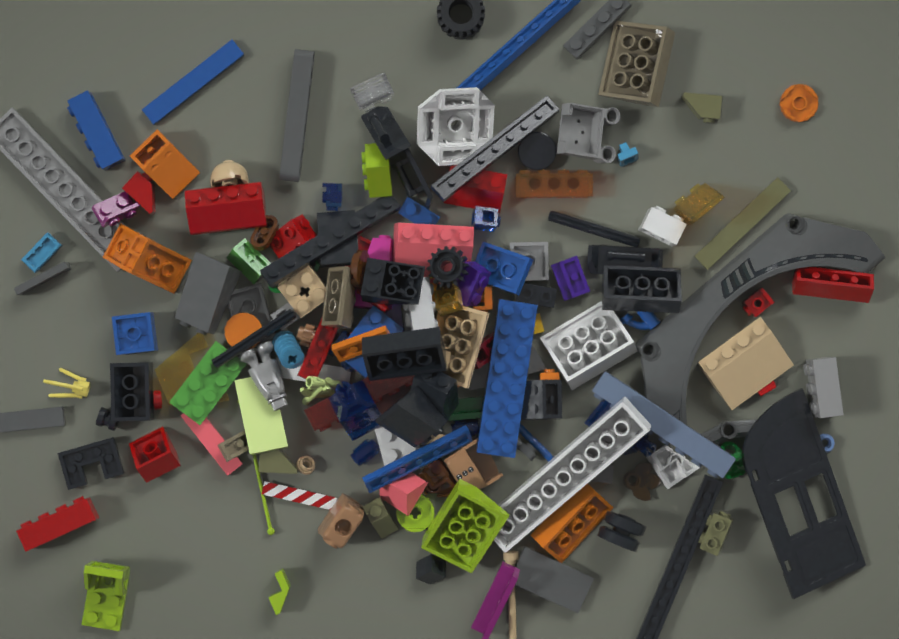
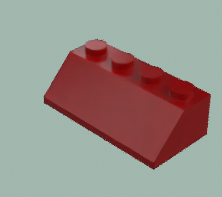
(225, 208)

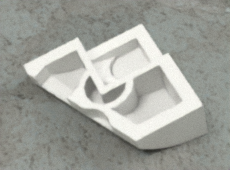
(671, 466)

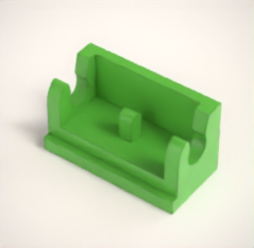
(248, 260)

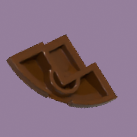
(438, 478)

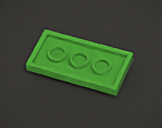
(206, 385)

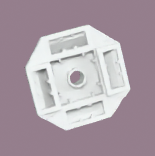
(455, 143)

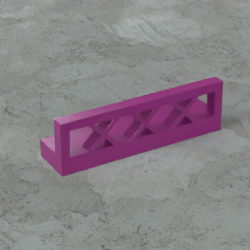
(495, 599)

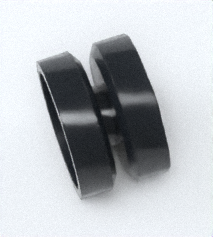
(621, 531)

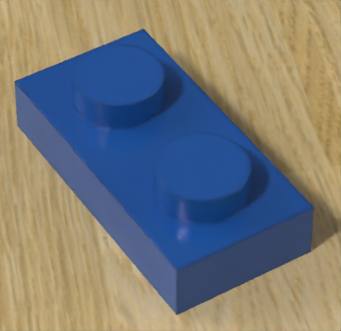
(417, 213)

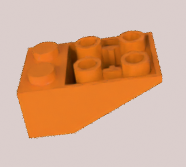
(164, 164)

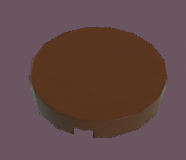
(358, 267)

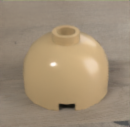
(228, 174)

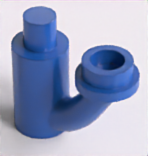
(649, 318)

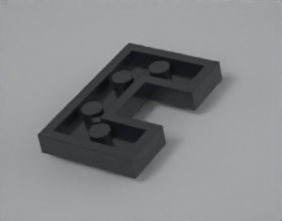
(74, 460)

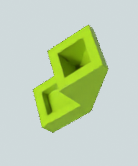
(278, 599)

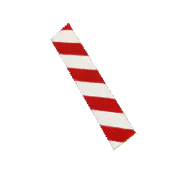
(298, 495)

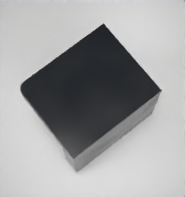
(430, 569)

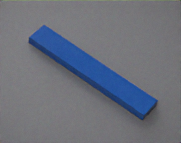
(193, 82)
(417, 459)

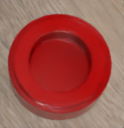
(157, 399)

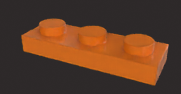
(353, 346)

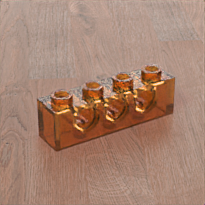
(584, 188)

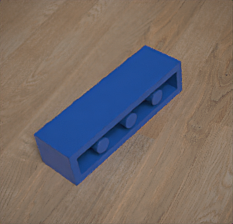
(96, 131)

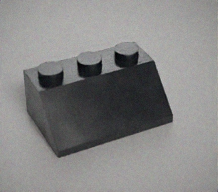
(132, 391)

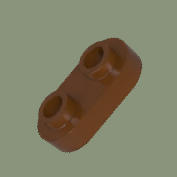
(264, 234)

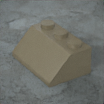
(339, 298)

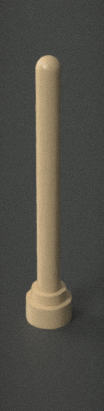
(511, 558)

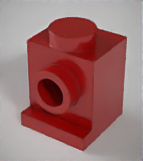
(760, 295)

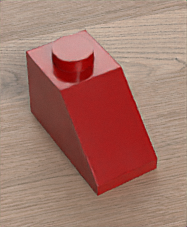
(142, 191)

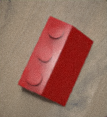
(483, 191)

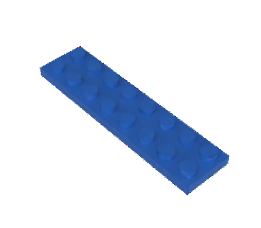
(506, 378)

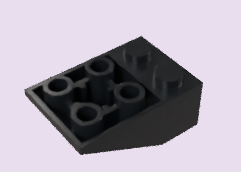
(392, 282)
(542, 400)

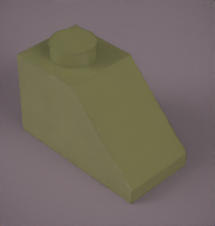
(704, 106)
(276, 462)
(380, 517)

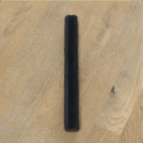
(594, 229)
(254, 338)

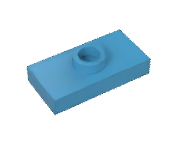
(41, 252)

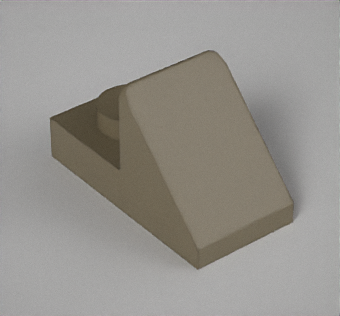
(234, 446)

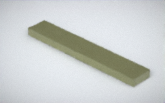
(742, 223)

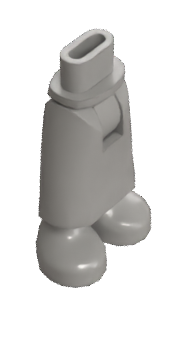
(266, 375)

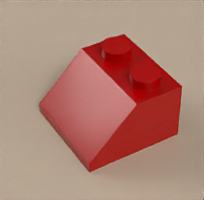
(154, 454)

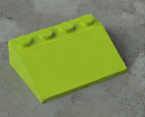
(464, 527)

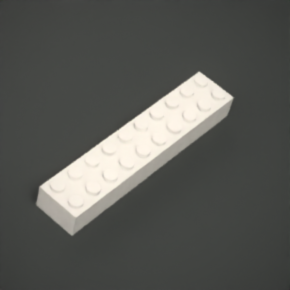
(570, 471)

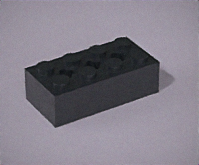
(641, 289)
(404, 354)

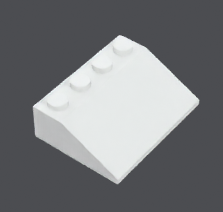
(588, 345)

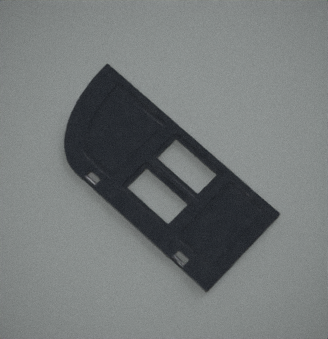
(784, 454)

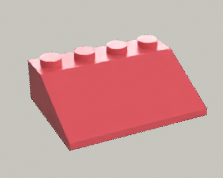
(416, 242)

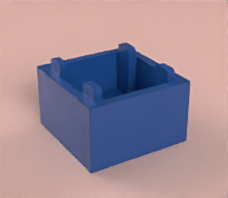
(134, 333)

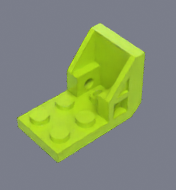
(105, 594)

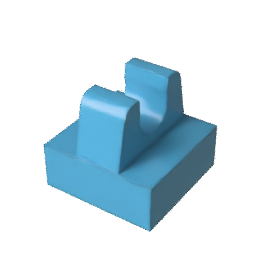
(627, 155)

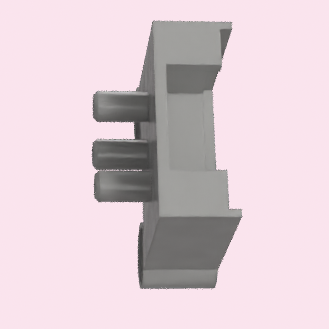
(582, 132)

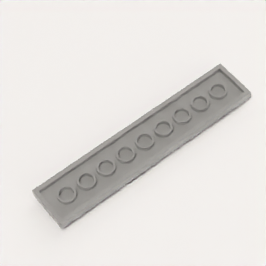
(54, 179)

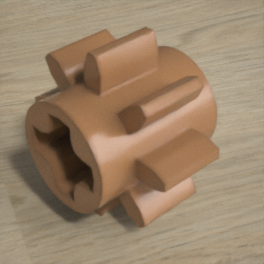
(306, 334)

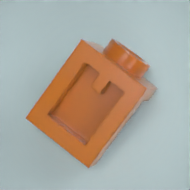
(487, 299)

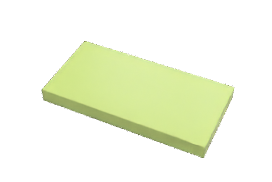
(261, 423)

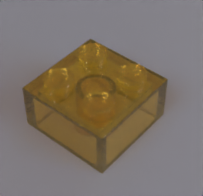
(448, 300)

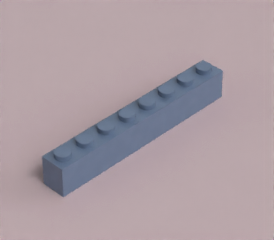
(667, 426)

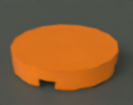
(799, 103)
(240, 327)

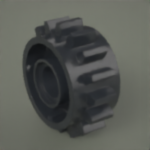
(458, 269)

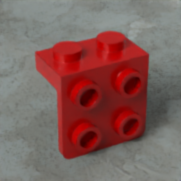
(292, 235)

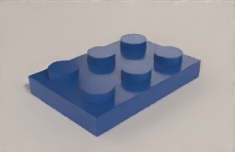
(507, 267)

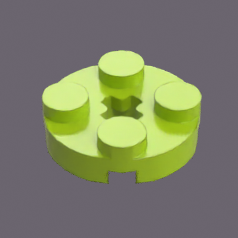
(422, 521)

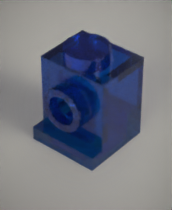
(332, 196)
(485, 213)

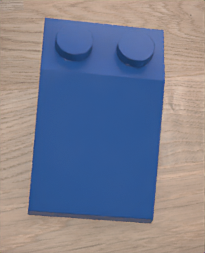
(371, 321)

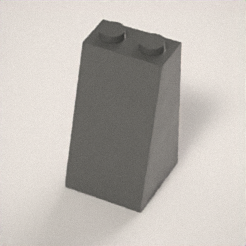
(206, 293)

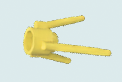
(79, 387)

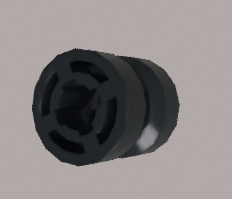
(104, 419)

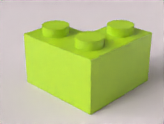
(377, 172)

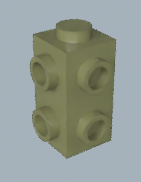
(717, 532)

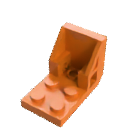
(146, 259)

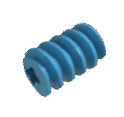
(288, 349)

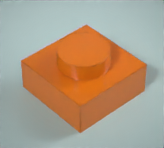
(549, 374)

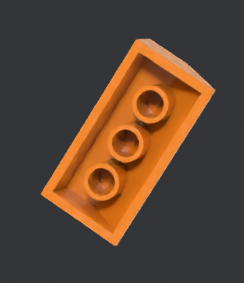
(571, 523)

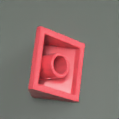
(404, 492)

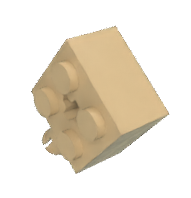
(303, 302)

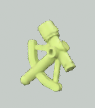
(318, 385)

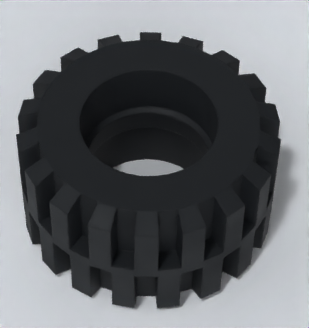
(460, 30)

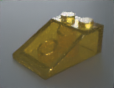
(697, 203)

